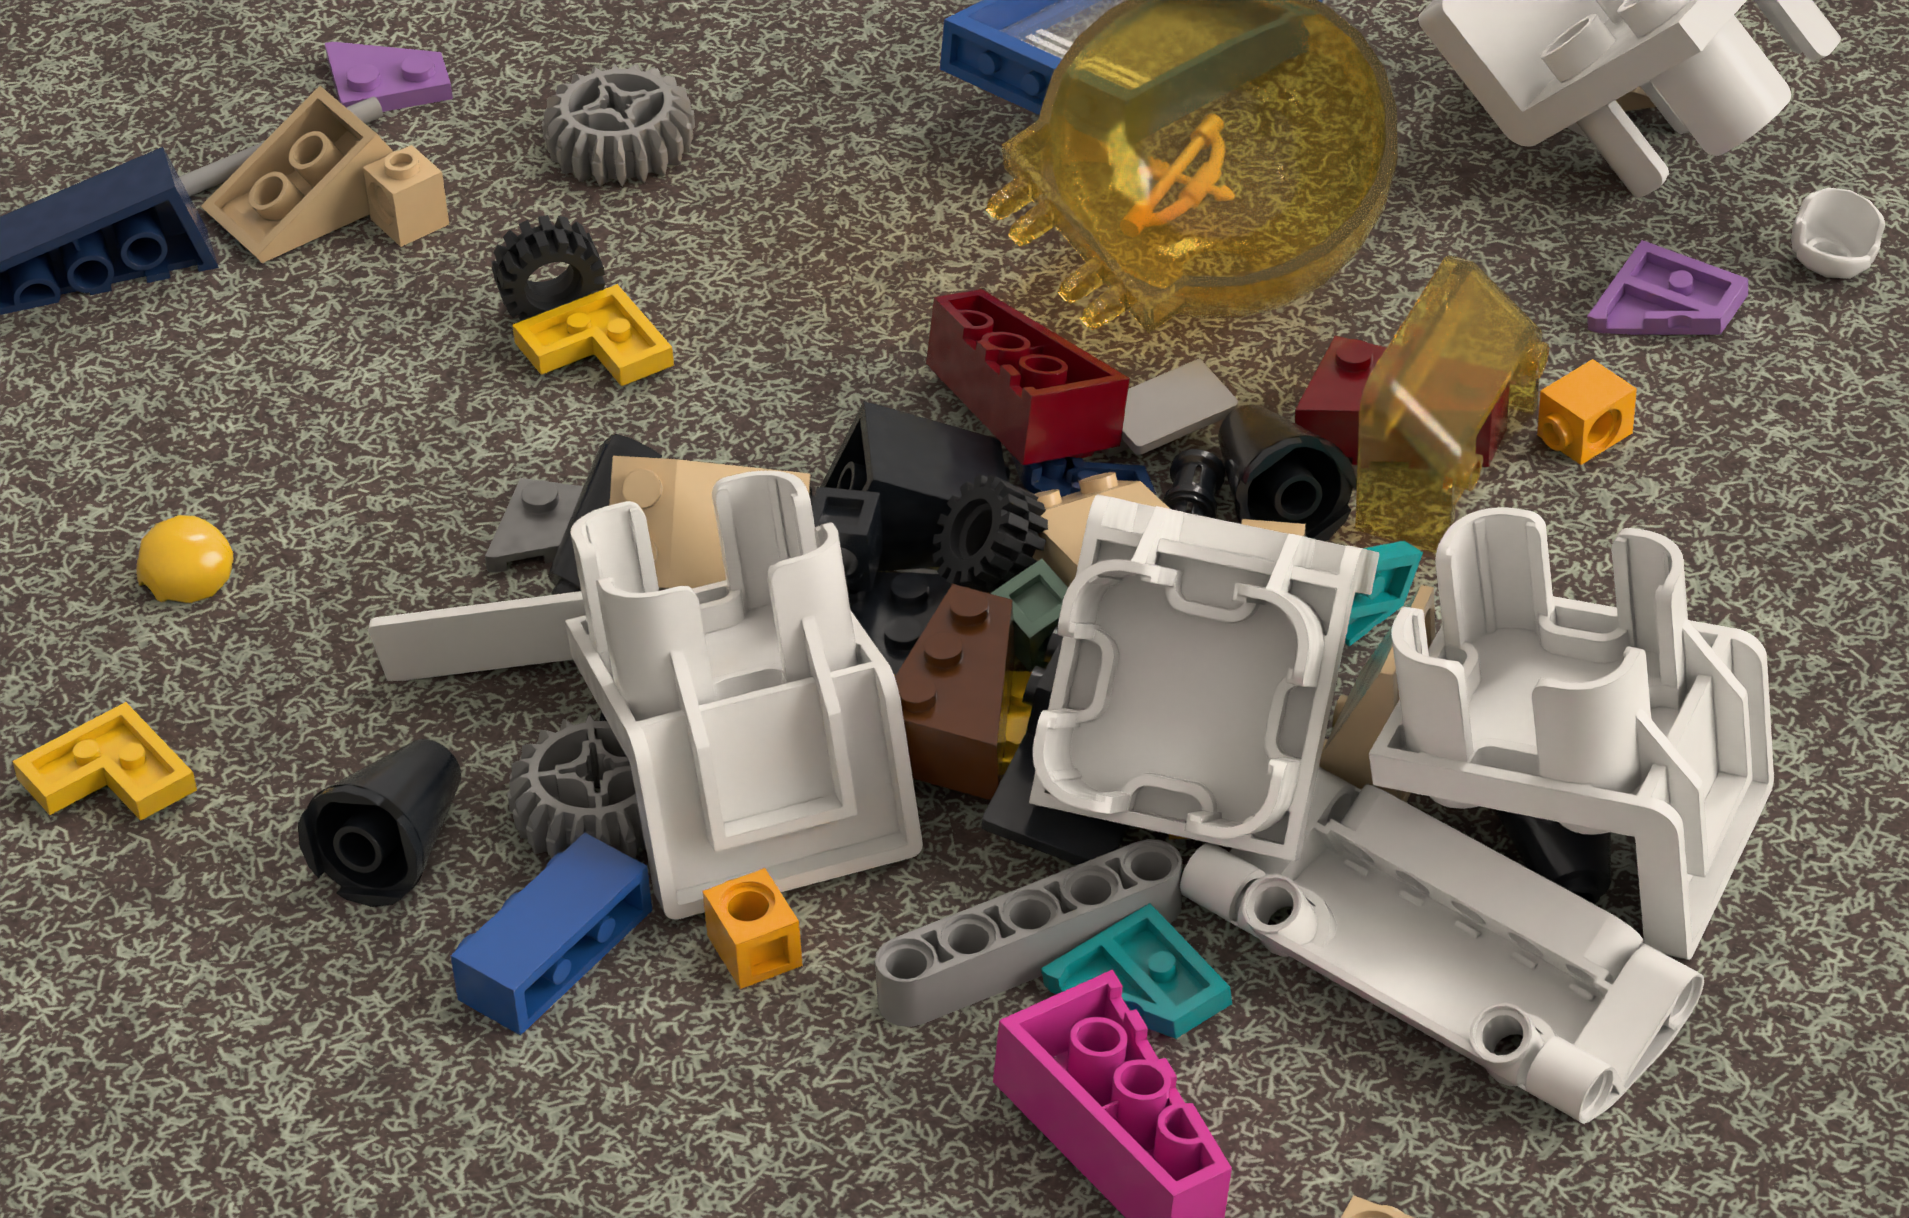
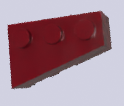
(1335, 394)

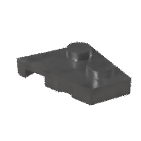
(532, 523)

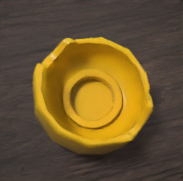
(184, 559)

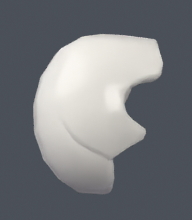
(1837, 233)

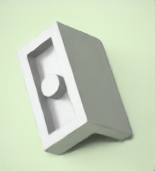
(1173, 407)

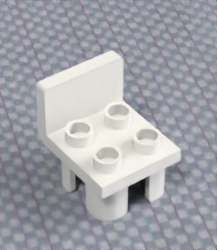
(1569, 61)
(1196, 676)
(745, 703)
(1586, 711)

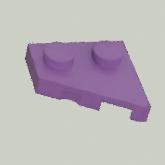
(390, 74)
(1667, 296)

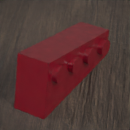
(1025, 380)

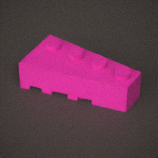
(1110, 1103)

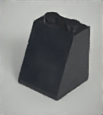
(916, 471)

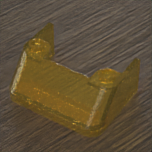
(1433, 399)

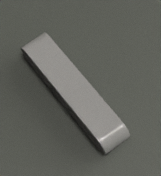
(1021, 932)

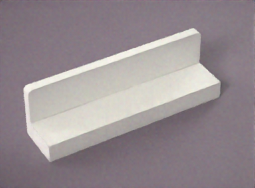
(475, 637)

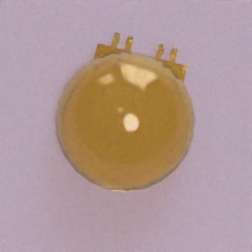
(1206, 157)

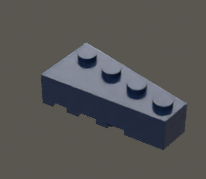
(102, 233)

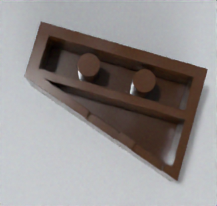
(960, 692)

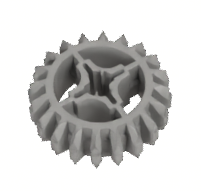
(618, 124)
(556, 793)

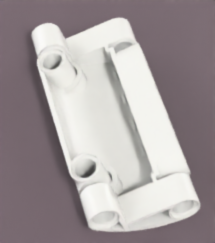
(1459, 945)

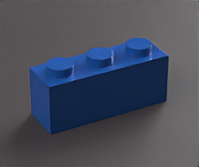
(551, 933)

